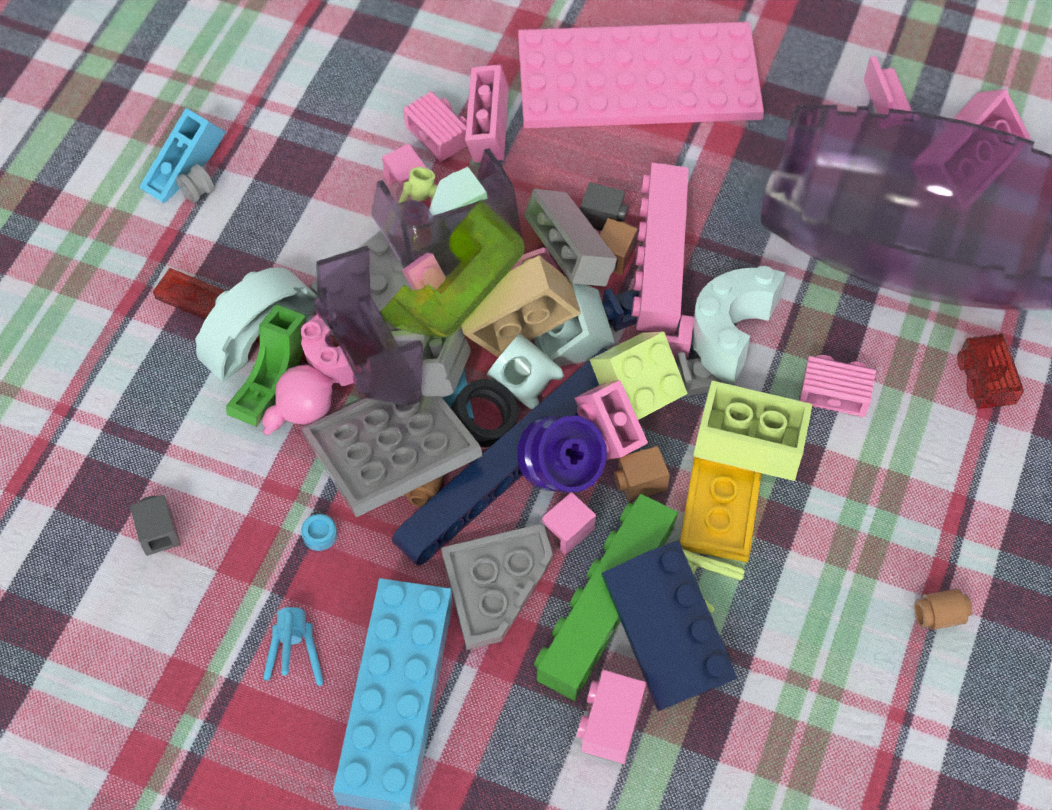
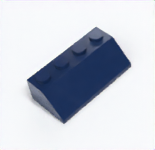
(669, 625)

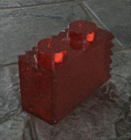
(990, 371)

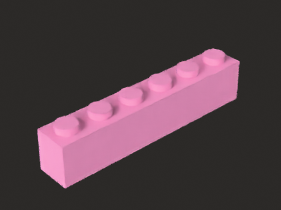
(661, 249)

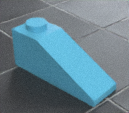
(189, 144)

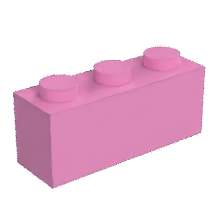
(487, 112)

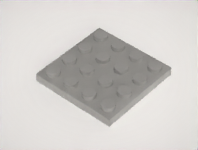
(389, 448)

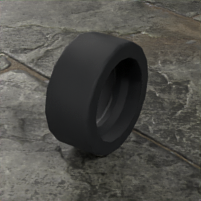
(499, 396)

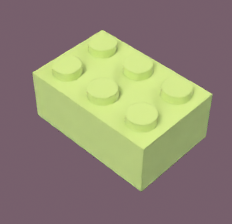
(753, 430)

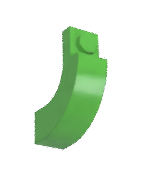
(278, 352)

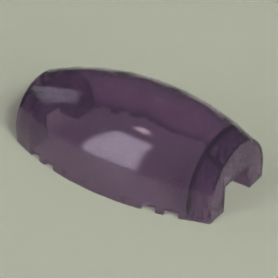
(917, 205)

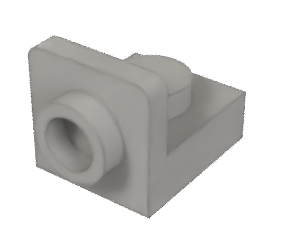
(694, 375)

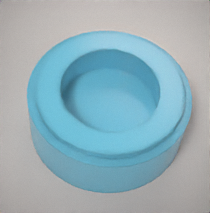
(319, 532)

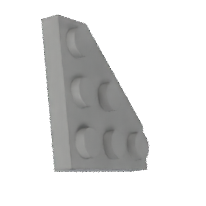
(494, 580)

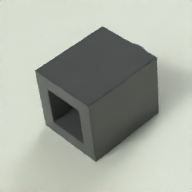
(603, 203)
(154, 524)

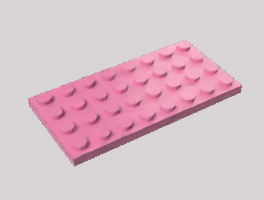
(639, 75)

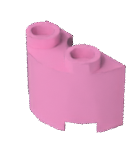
(322, 352)

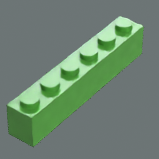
(593, 617)

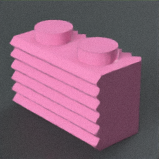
(436, 125)
(837, 385)

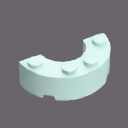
(725, 301)
(237, 314)

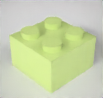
(645, 370)

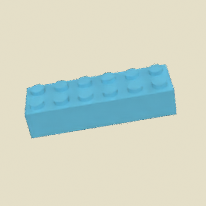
(394, 697)

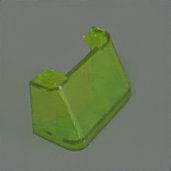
(486, 255)

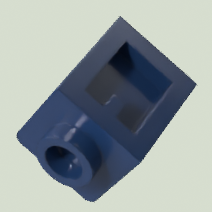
(619, 308)

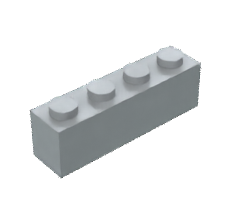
(570, 238)

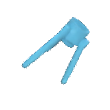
(289, 630)

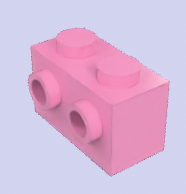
(614, 416)
(612, 716)

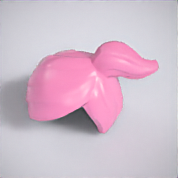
(301, 398)

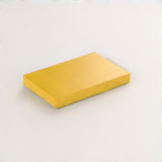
(720, 510)

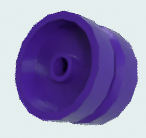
(562, 453)

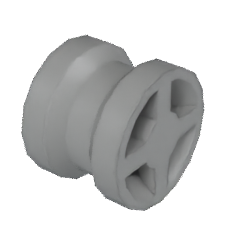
(195, 183)

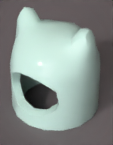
(524, 371)

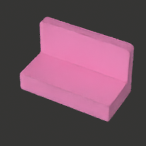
(884, 88)

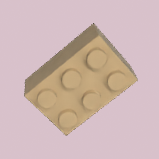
(524, 302)

